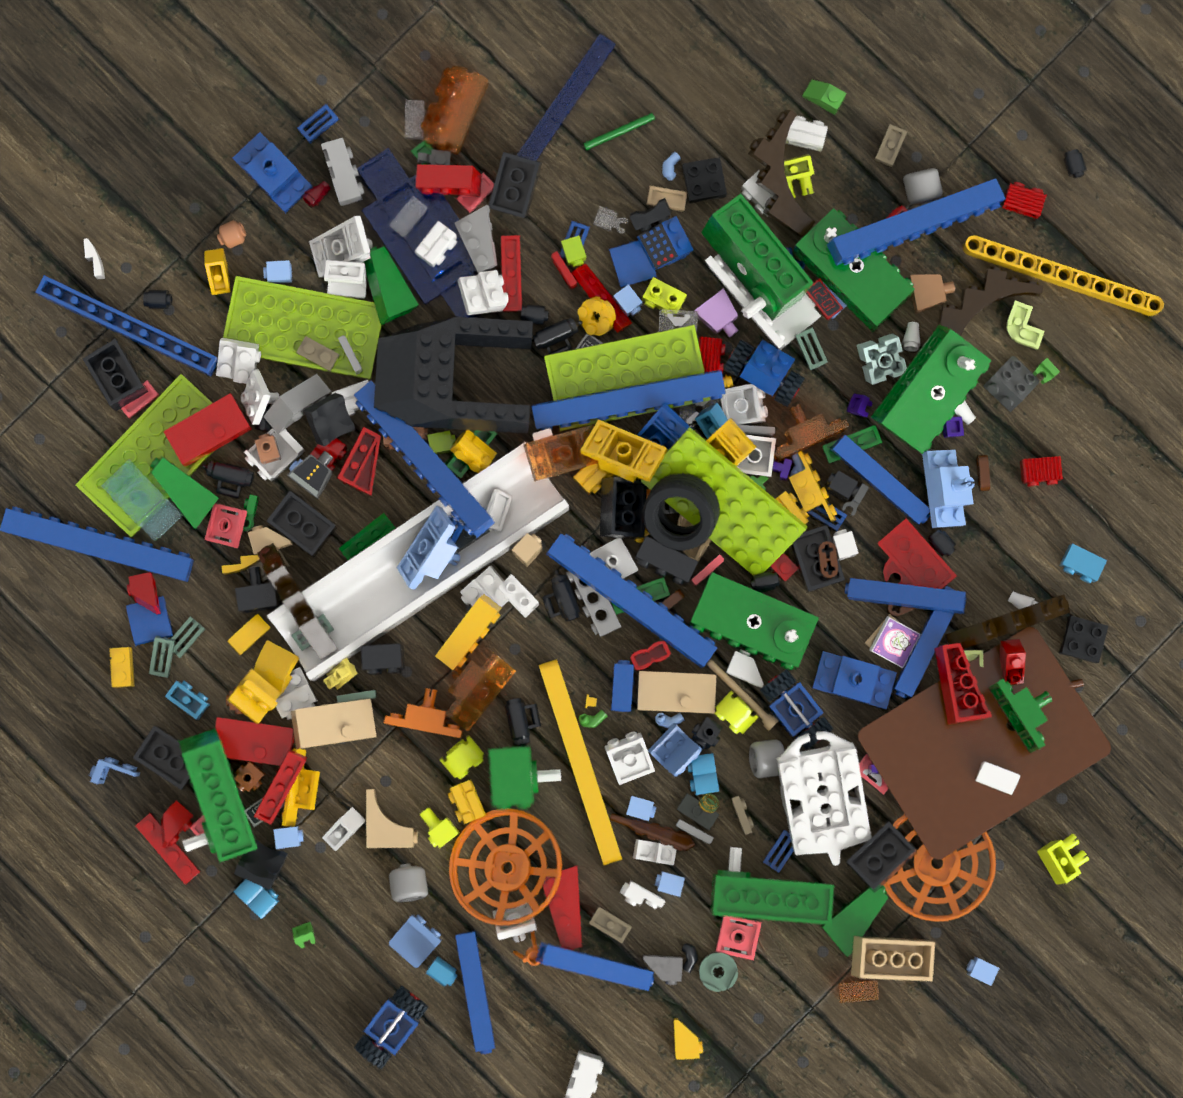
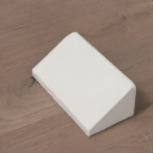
(997, 777)

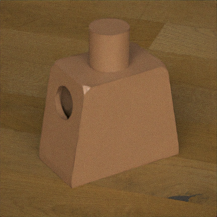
(929, 291)

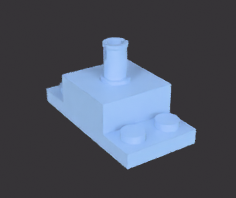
(947, 488)
(430, 550)

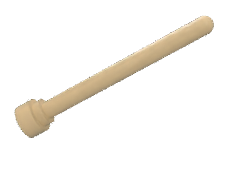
(768, 720)

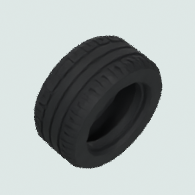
(667, 532)

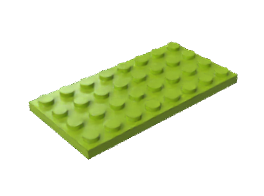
(283, 315)
(624, 364)
(142, 445)
(750, 522)

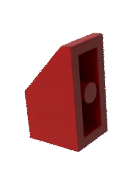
(144, 591)

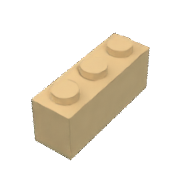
(527, 549)

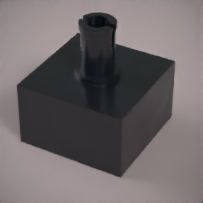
(257, 595)

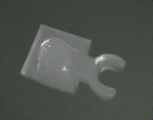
(607, 219)

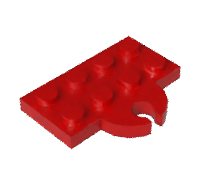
(914, 559)

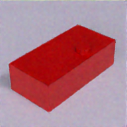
(207, 430)
(254, 741)

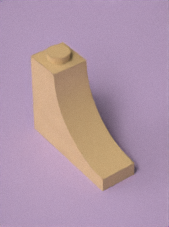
(382, 831)

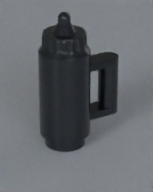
(556, 333)
(230, 474)
(564, 597)
(518, 721)

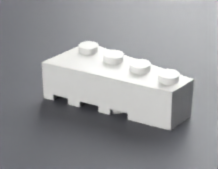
(584, 1075)

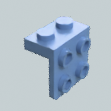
(675, 750)
(101, 770)
(415, 940)

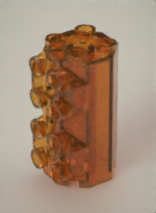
(452, 116)

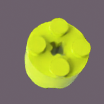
(736, 713)
(462, 757)

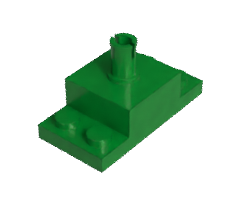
(1022, 712)

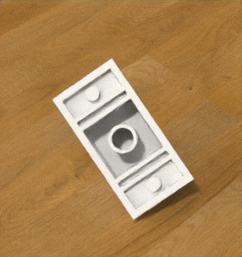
(342, 243)

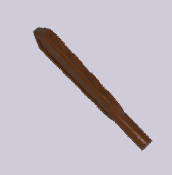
(665, 835)

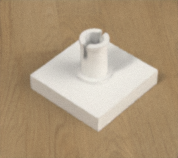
(617, 557)
(517, 929)

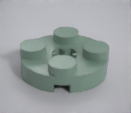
(722, 982)

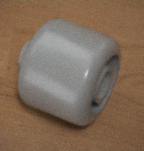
(923, 186)
(763, 757)
(408, 883)

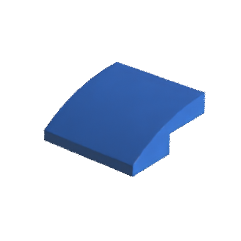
(631, 263)
(146, 624)

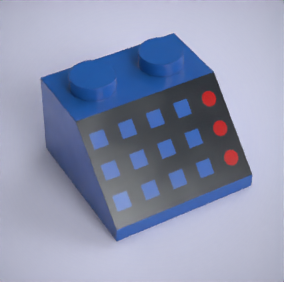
(665, 243)

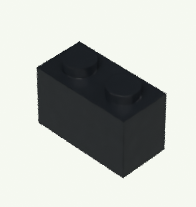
(840, 485)

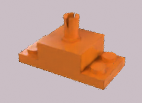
(425, 718)

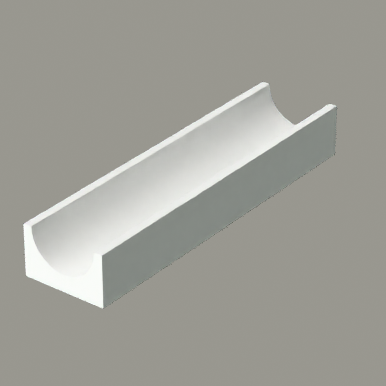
(370, 595)

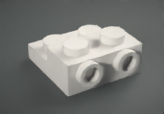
(483, 293)
(237, 359)
(744, 405)
(487, 584)
(296, 695)
(629, 757)
(635, 894)

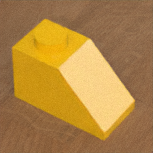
(217, 271)
(686, 1042)

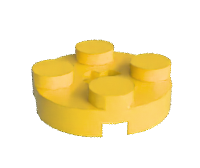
(590, 323)

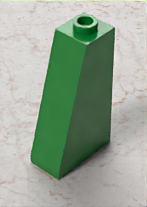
(388, 287)
(185, 492)
(855, 918)

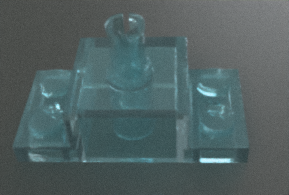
(141, 500)

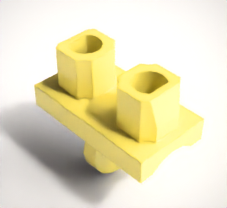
(340, 674)

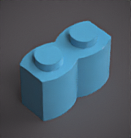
(703, 774)
(257, 897)
(442, 972)

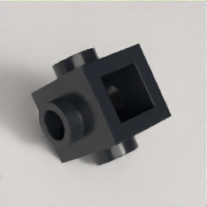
(706, 733)

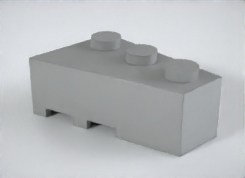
(342, 171)
(291, 405)

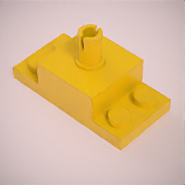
(731, 442)
(623, 452)

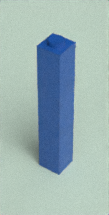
(881, 480)
(906, 595)
(922, 652)
(595, 966)
(475, 992)

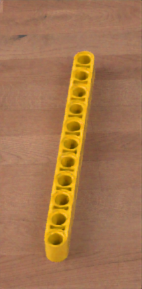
(1072, 275)
(580, 762)

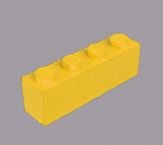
(468, 632)

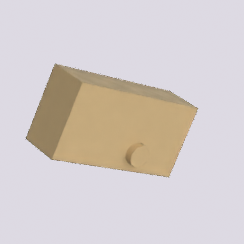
(676, 692)
(333, 723)
(893, 958)

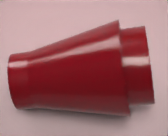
(315, 195)

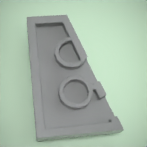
(477, 237)

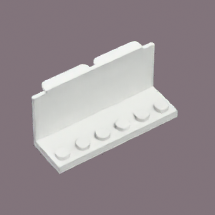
(783, 328)

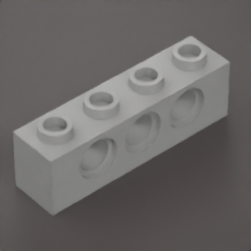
(599, 627)

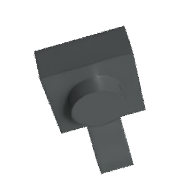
(436, 158)
(857, 494)

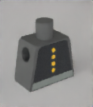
(313, 474)

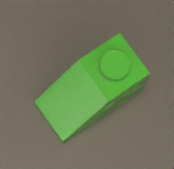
(824, 95)

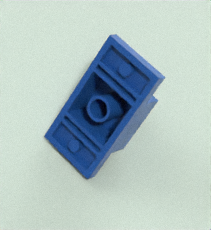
(272, 172)
(664, 427)
(854, 680)

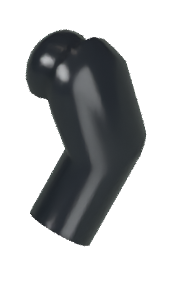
(691, 955)

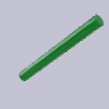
(619, 131)

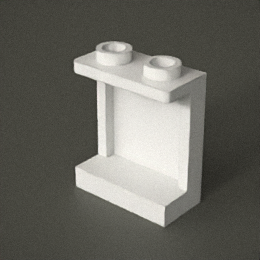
(346, 279)
(289, 452)
(518, 596)

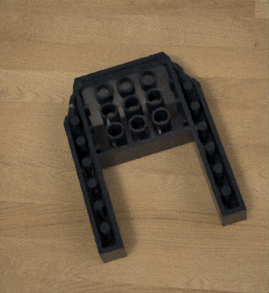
(418, 371)

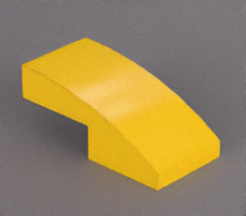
(246, 562)
(248, 634)

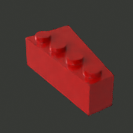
(959, 686)
(566, 907)

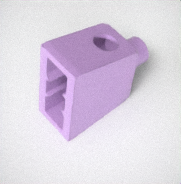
(718, 314)

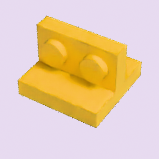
(254, 696)

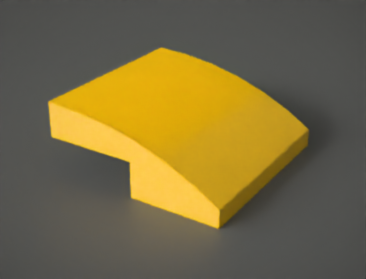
(275, 665)

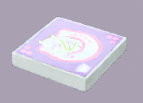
(894, 642)

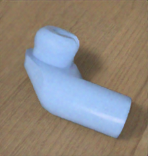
(668, 166)
(799, 466)
(667, 721)

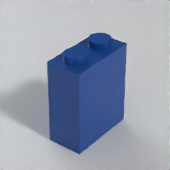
(622, 686)

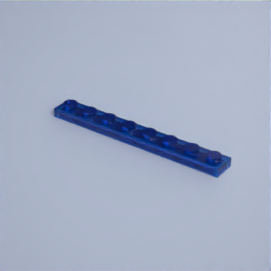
(567, 98)

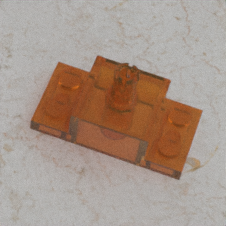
(807, 433)
(558, 454)
(476, 689)

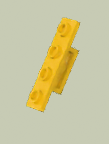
(809, 490)
(301, 794)

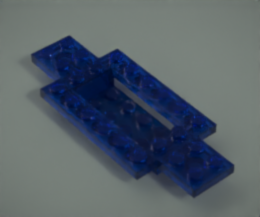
(393, 192)

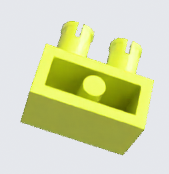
(801, 169)
(663, 296)
(440, 830)
(1059, 861)

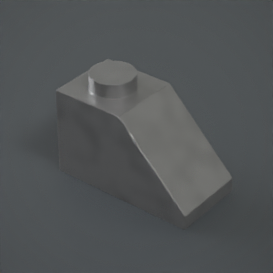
(666, 967)

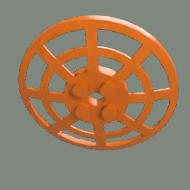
(495, 863)
(942, 877)

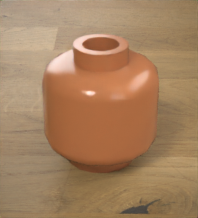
(231, 234)

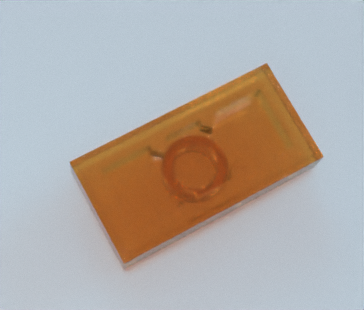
(858, 991)

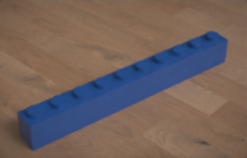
(916, 222)
(127, 326)
(629, 399)
(427, 465)
(96, 544)
(632, 601)

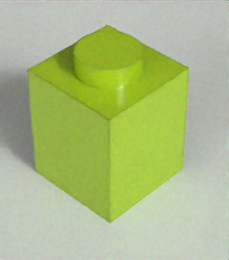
(573, 251)
(441, 442)

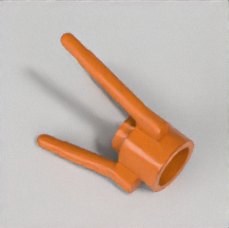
(531, 953)

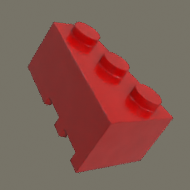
(449, 180)
(361, 462)

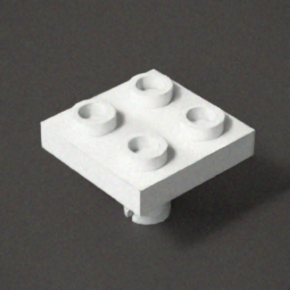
(256, 397)

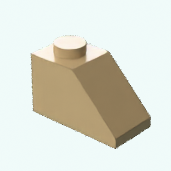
(263, 537)

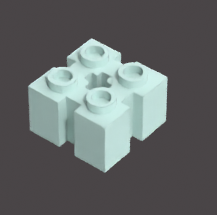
(891, 364)

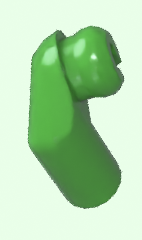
(592, 721)

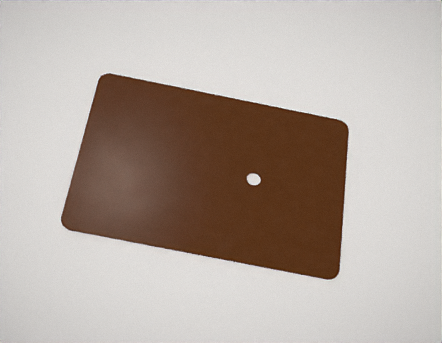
(936, 764)

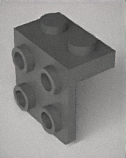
(1011, 383)

